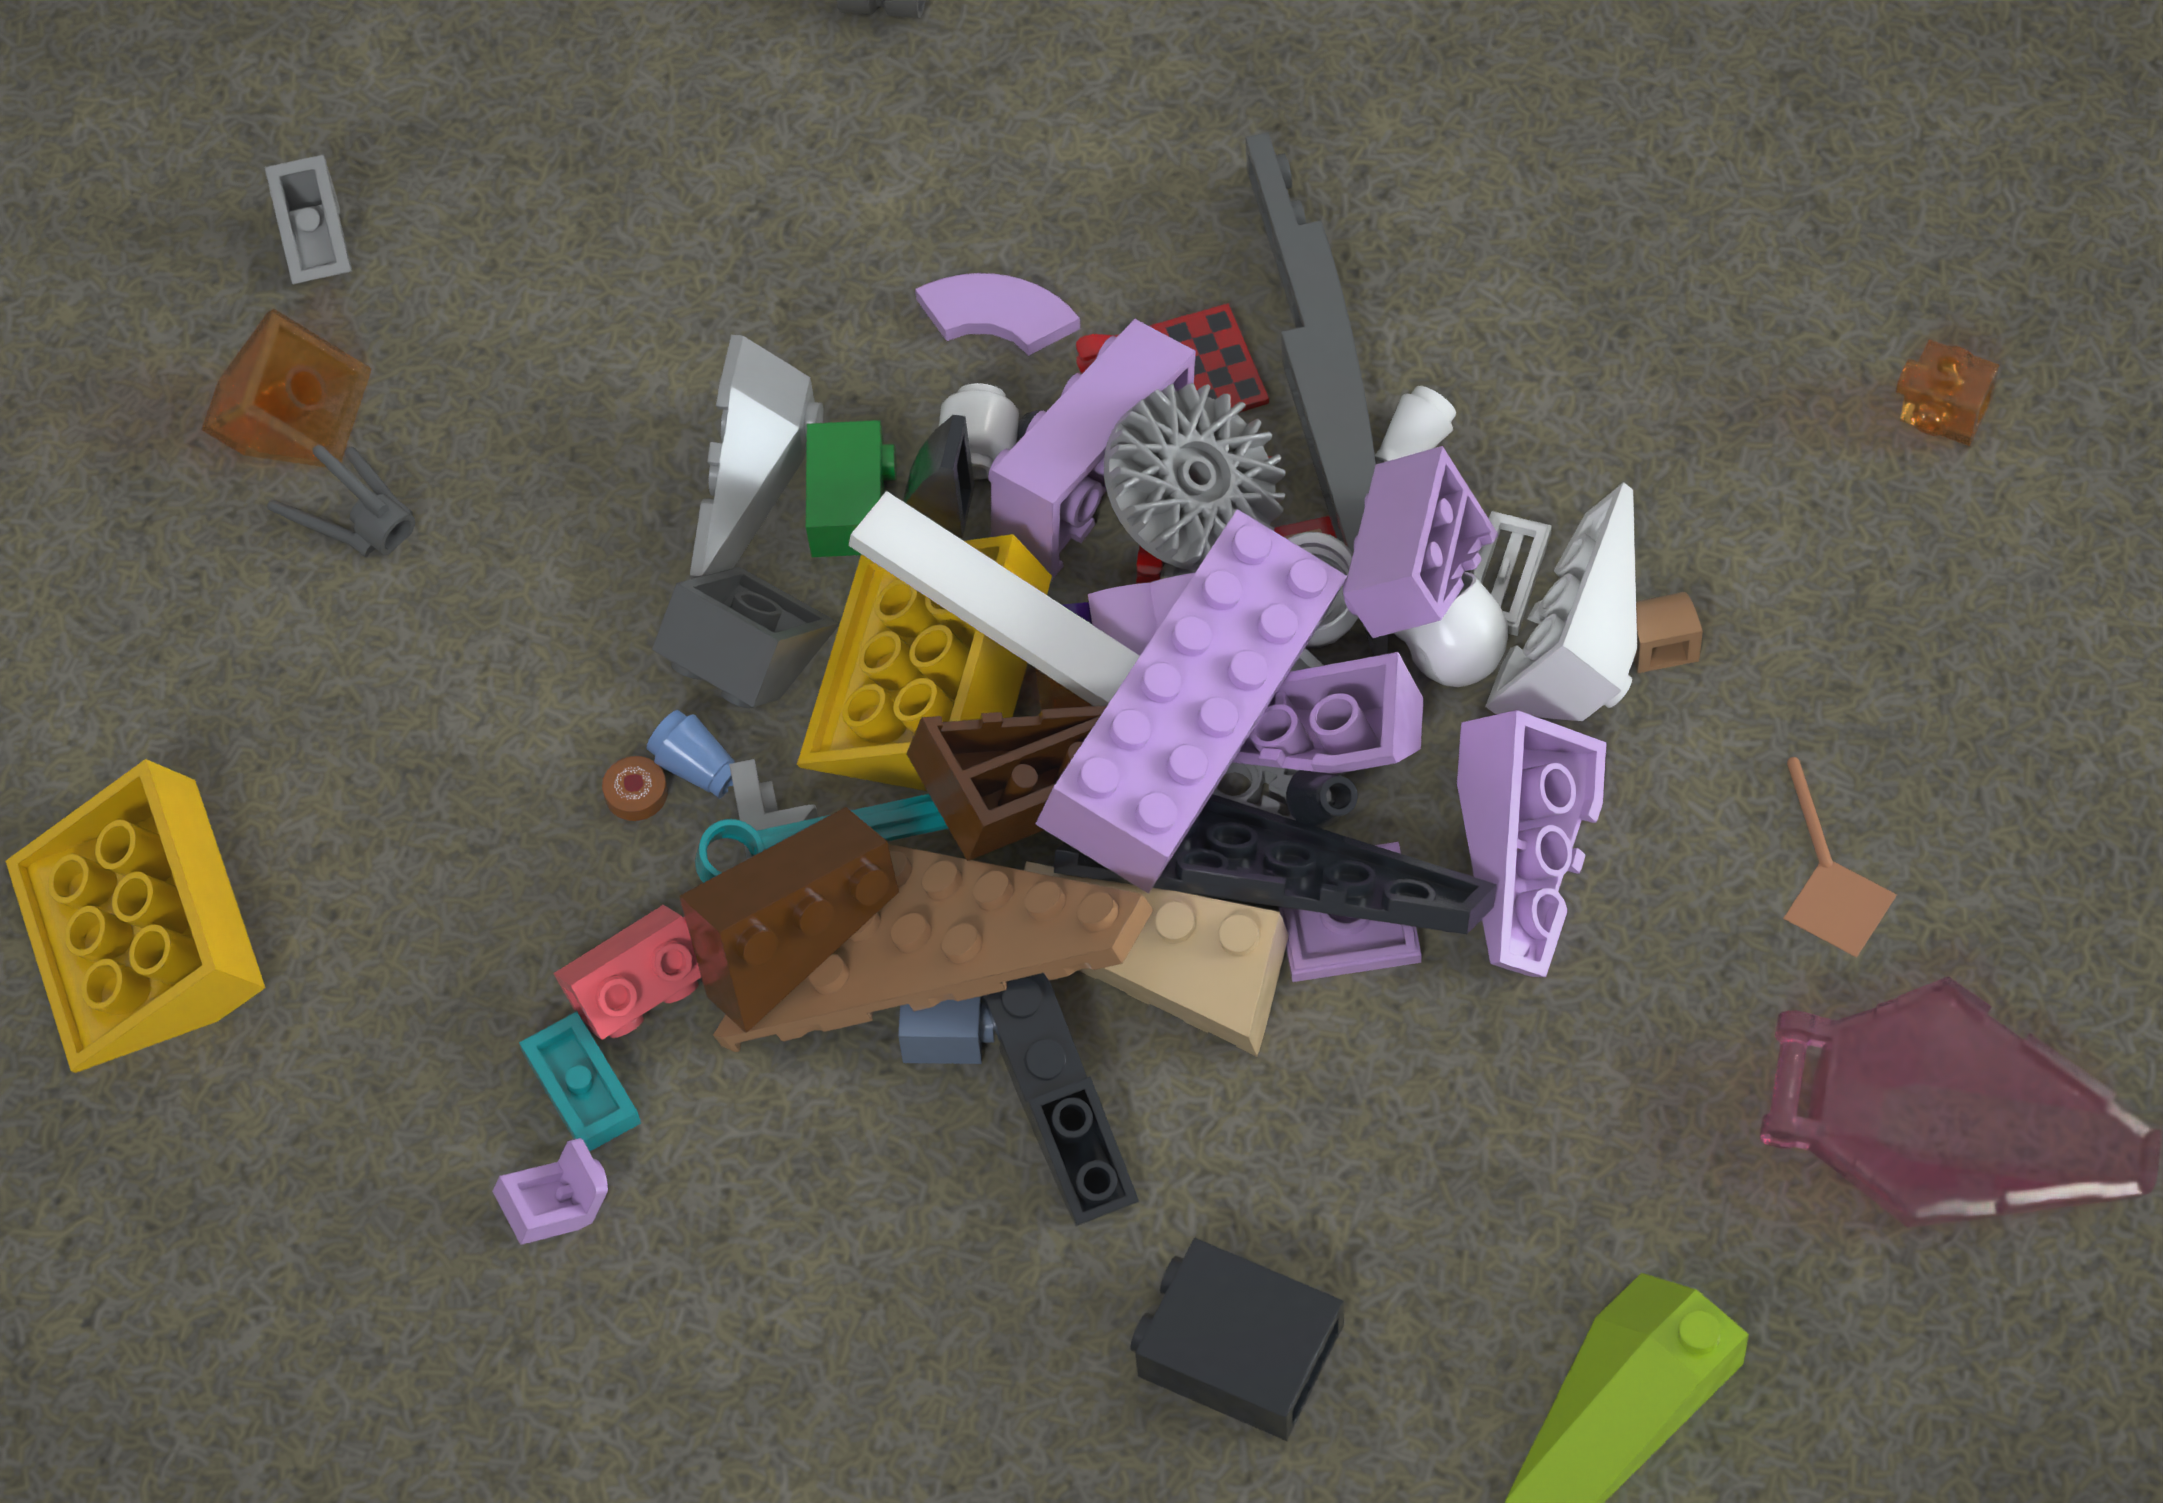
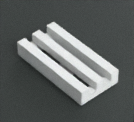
(1519, 528)

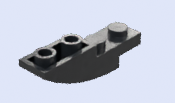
(1059, 1099)

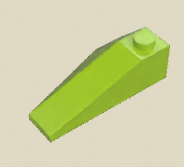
(1629, 1390)

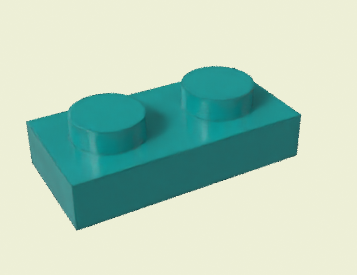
(580, 1082)

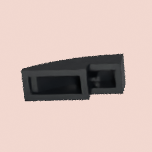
(942, 477)

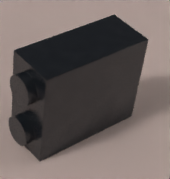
(1237, 1337)

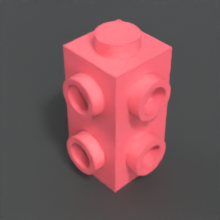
(632, 974)

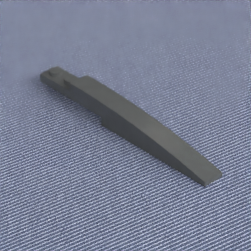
(1320, 351)

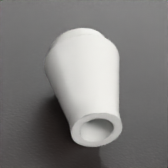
(1417, 424)

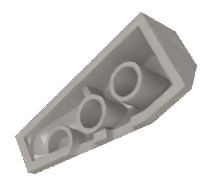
(760, 451)

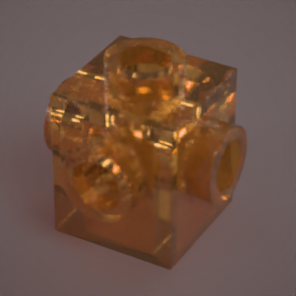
(1947, 391)

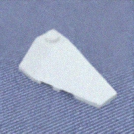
(1585, 625)

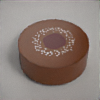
(635, 788)

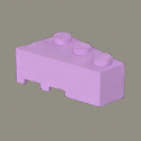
(1414, 543)

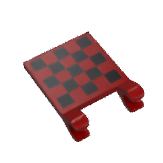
(1219, 357)

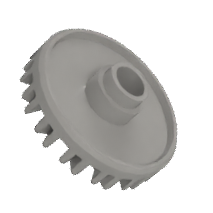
(1184, 469)

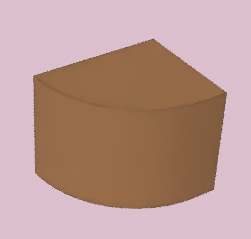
(1667, 632)

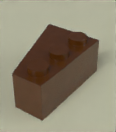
(996, 770)
(786, 912)

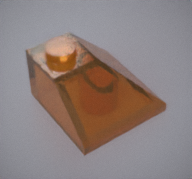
(287, 395)

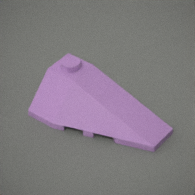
(1339, 718)
(1521, 806)

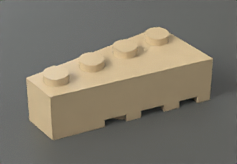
(1200, 961)

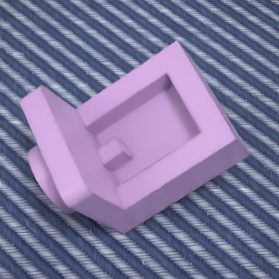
(554, 1195)

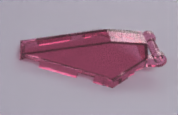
(1954, 1112)

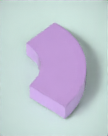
(997, 307)

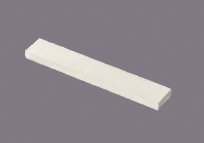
(993, 600)

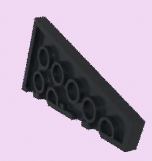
(1288, 864)

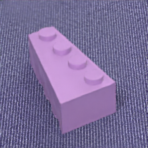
(1056, 471)

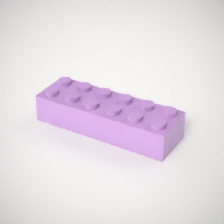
(1190, 701)

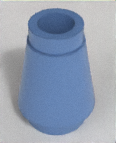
(691, 752)

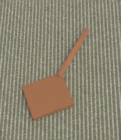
(1835, 900)

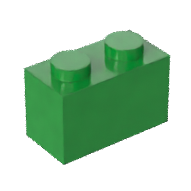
(843, 481)

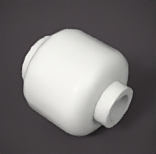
(989, 421)

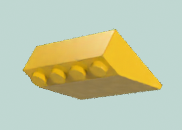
(908, 661)
(134, 918)

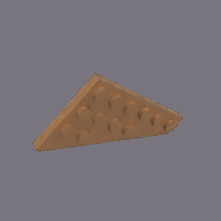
(955, 936)

